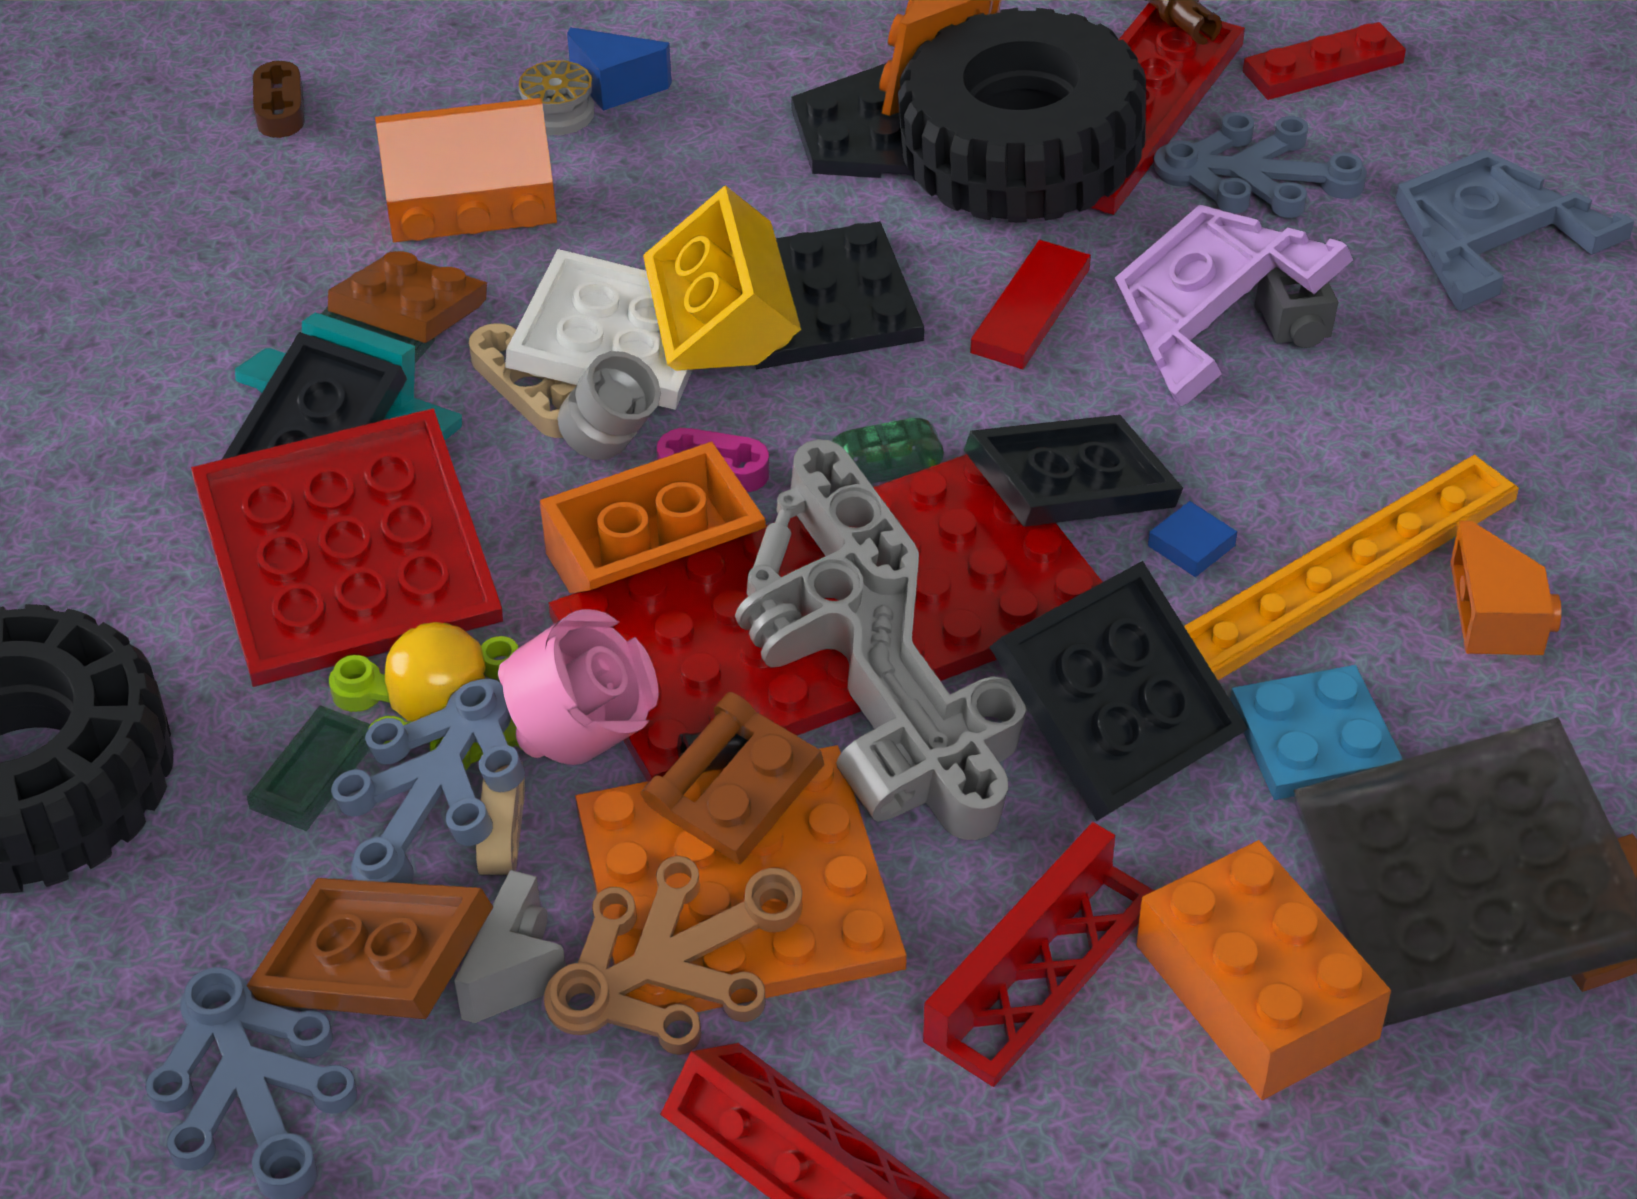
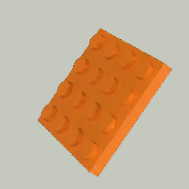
(820, 839)

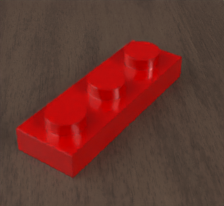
(1323, 60)

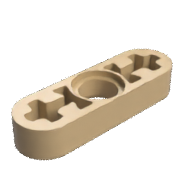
(530, 401)

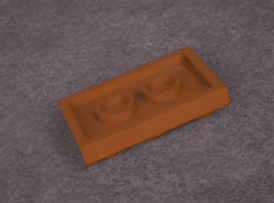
(371, 947)

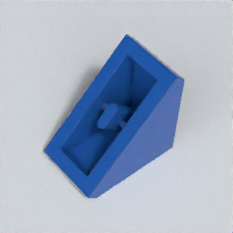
(620, 65)

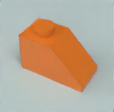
(1501, 595)

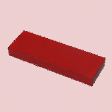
(1030, 304)

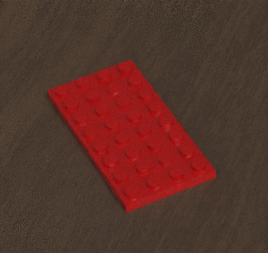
(974, 585)

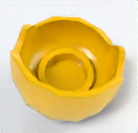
(429, 667)

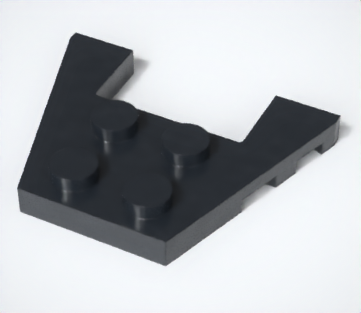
(846, 128)

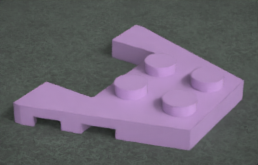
(1203, 271)

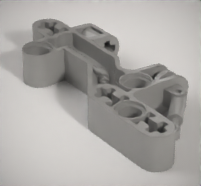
(923, 738)

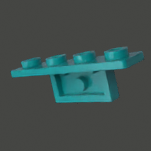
(261, 367)

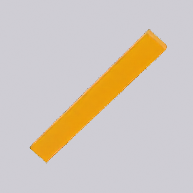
(1348, 565)

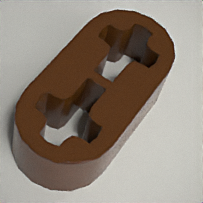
(268, 99)

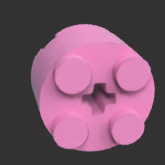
(578, 688)

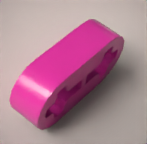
(731, 447)

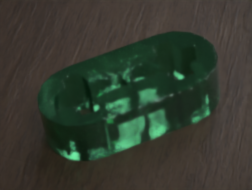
(886, 448)

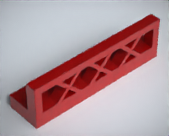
(1017, 941)
(780, 1133)

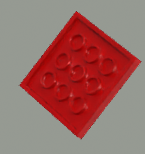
(344, 545)

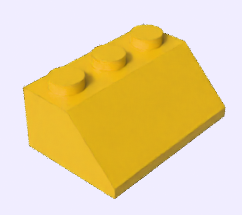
(721, 287)

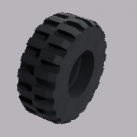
(1022, 114)
(105, 763)

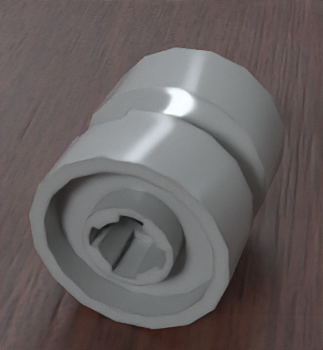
(609, 405)

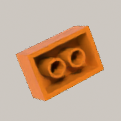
(1262, 969)

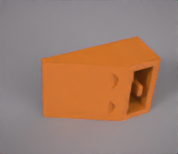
(919, 24)

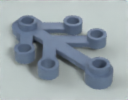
(1254, 167)
(472, 715)
(245, 1073)

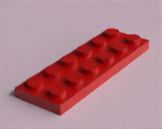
(1176, 81)

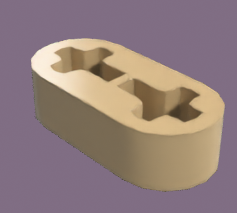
(500, 849)

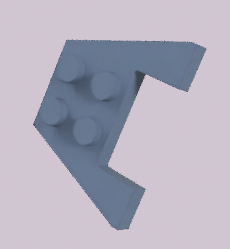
(1484, 205)

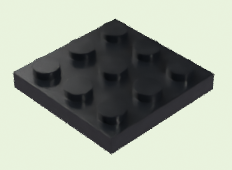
(845, 294)
(1118, 689)

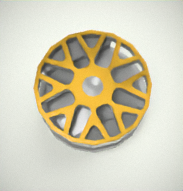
(564, 94)

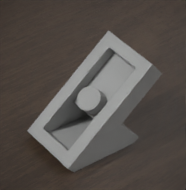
(508, 957)

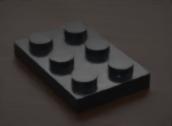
(318, 393)
(1072, 470)

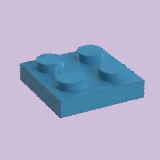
(1313, 728)

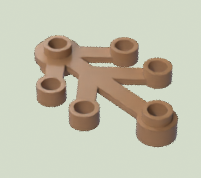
(666, 958)

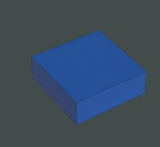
(1192, 538)

